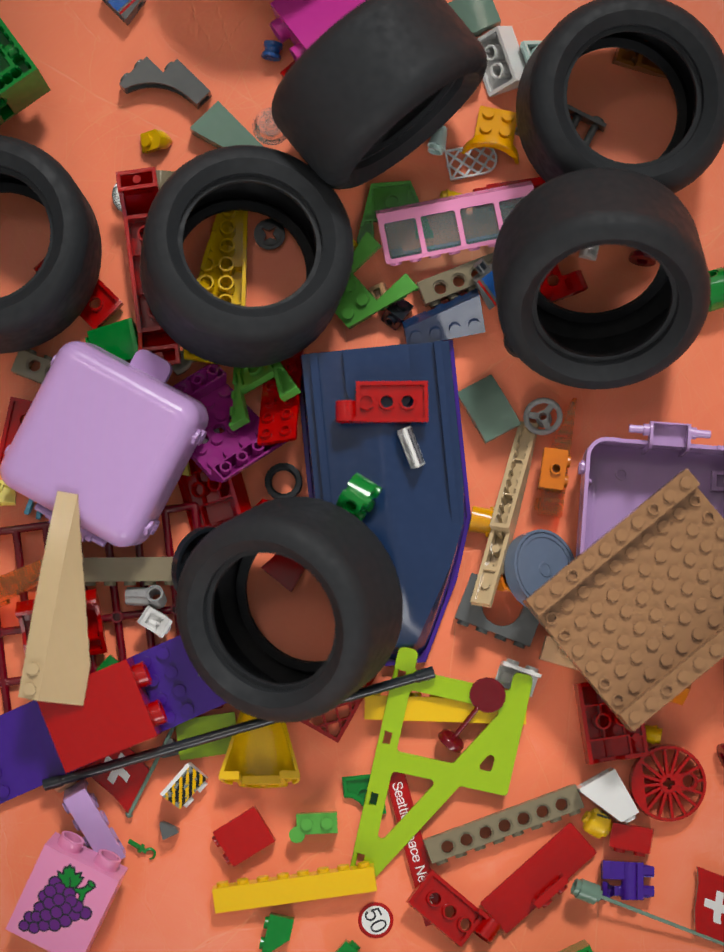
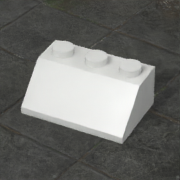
(504, 60)

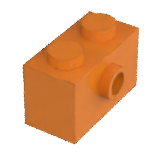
(553, 469)

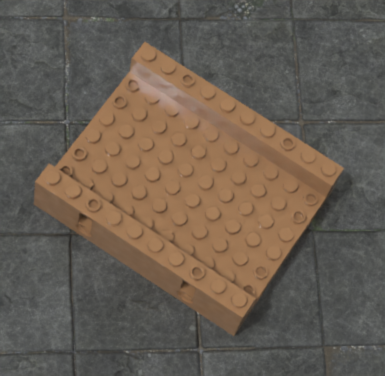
(643, 602)

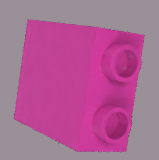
(306, 20)

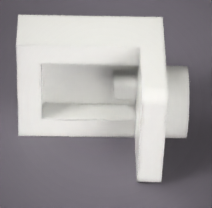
(155, 621)

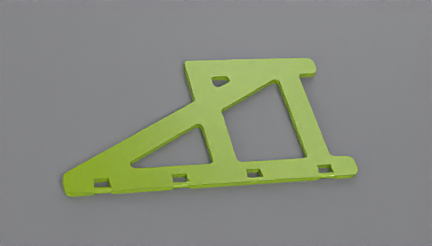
(497, 739)

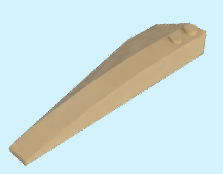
(58, 640)

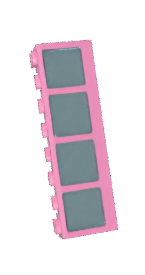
(447, 223)

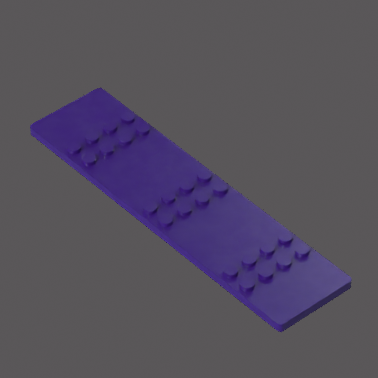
(27, 746)

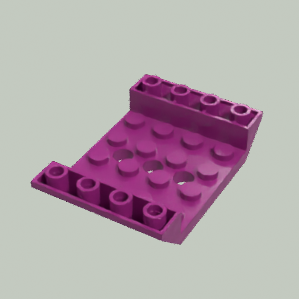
(228, 451)

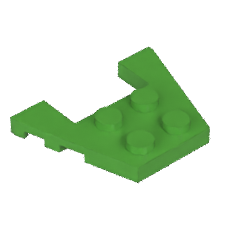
(385, 196)

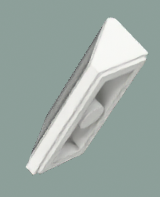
(411, 447)

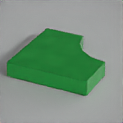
(356, 788)

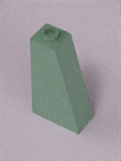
(222, 129)

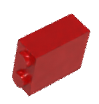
(243, 836)

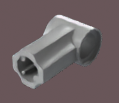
(143, 596)

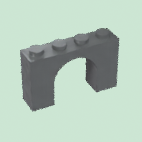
(520, 631)

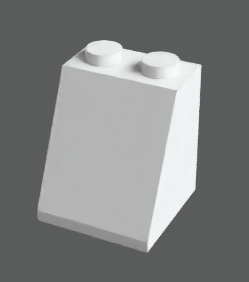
(610, 794)

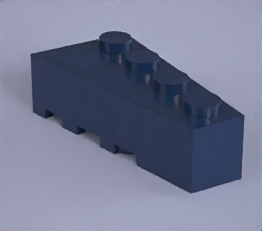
(447, 321)

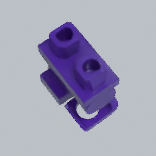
(631, 878)

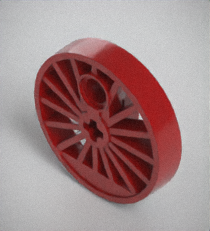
(637, 784)

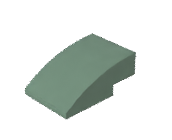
(477, 14)
(488, 409)

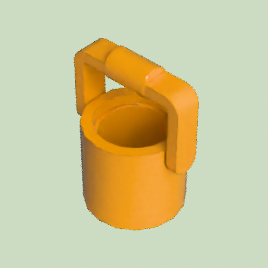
(481, 520)

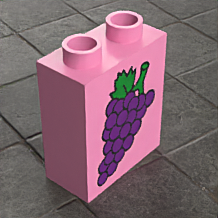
(67, 895)

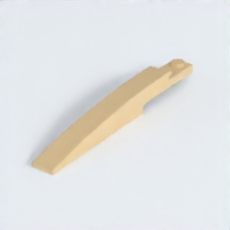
(505, 516)

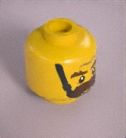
(596, 823)

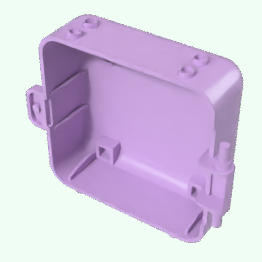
(108, 436)
(626, 472)

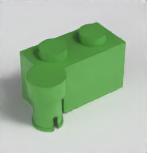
(313, 823)

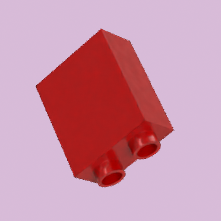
(111, 719)

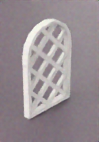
(454, 157)

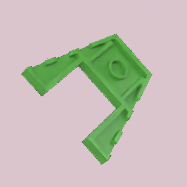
(357, 301)
(248, 379)

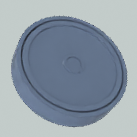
(534, 560)

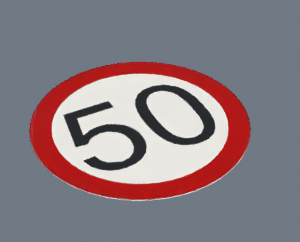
(375, 920)

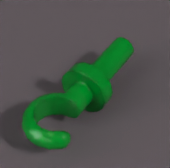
(141, 848)

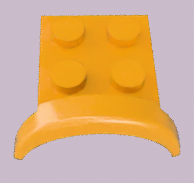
(494, 130)

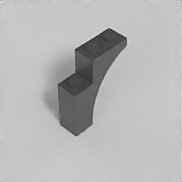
(174, 78)

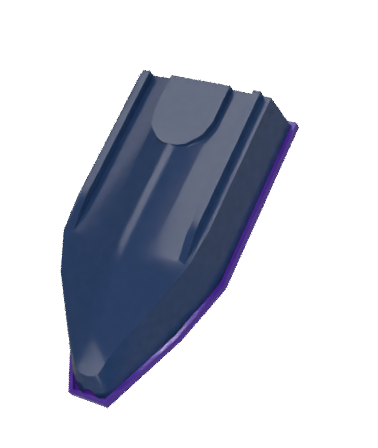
(421, 510)

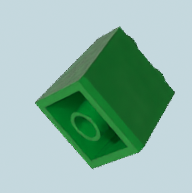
(117, 338)

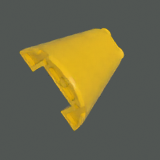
(260, 757)

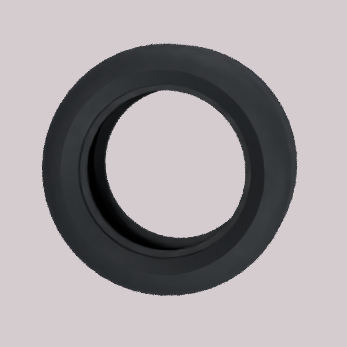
(674, 43)
(377, 87)
(262, 183)
(74, 254)
(611, 345)
(232, 650)

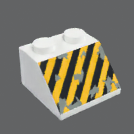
(184, 785)

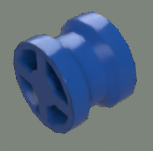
(272, 50)

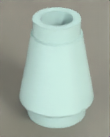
(437, 142)

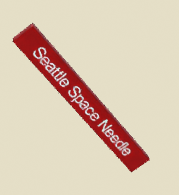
(415, 848)

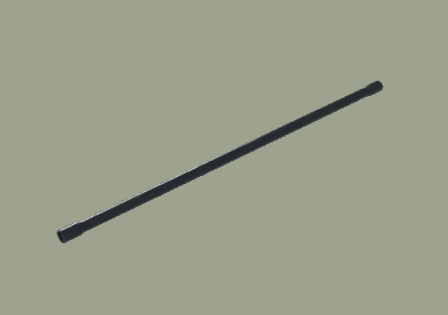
(60, 780)

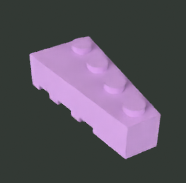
(91, 820)

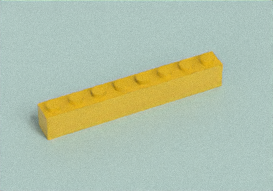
(428, 709)
(294, 887)

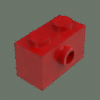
(631, 838)

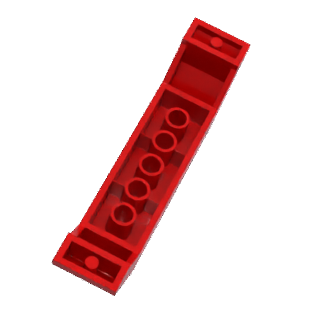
(136, 193)

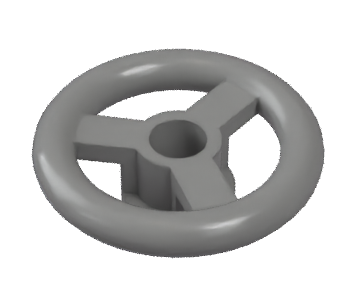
(546, 412)

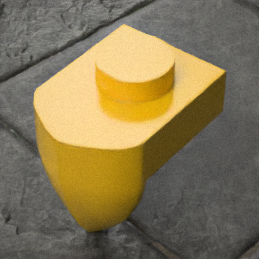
(154, 141)

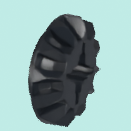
(269, 225)

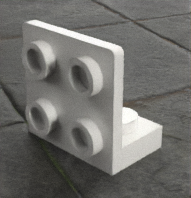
(510, 667)

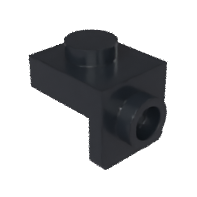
(396, 313)

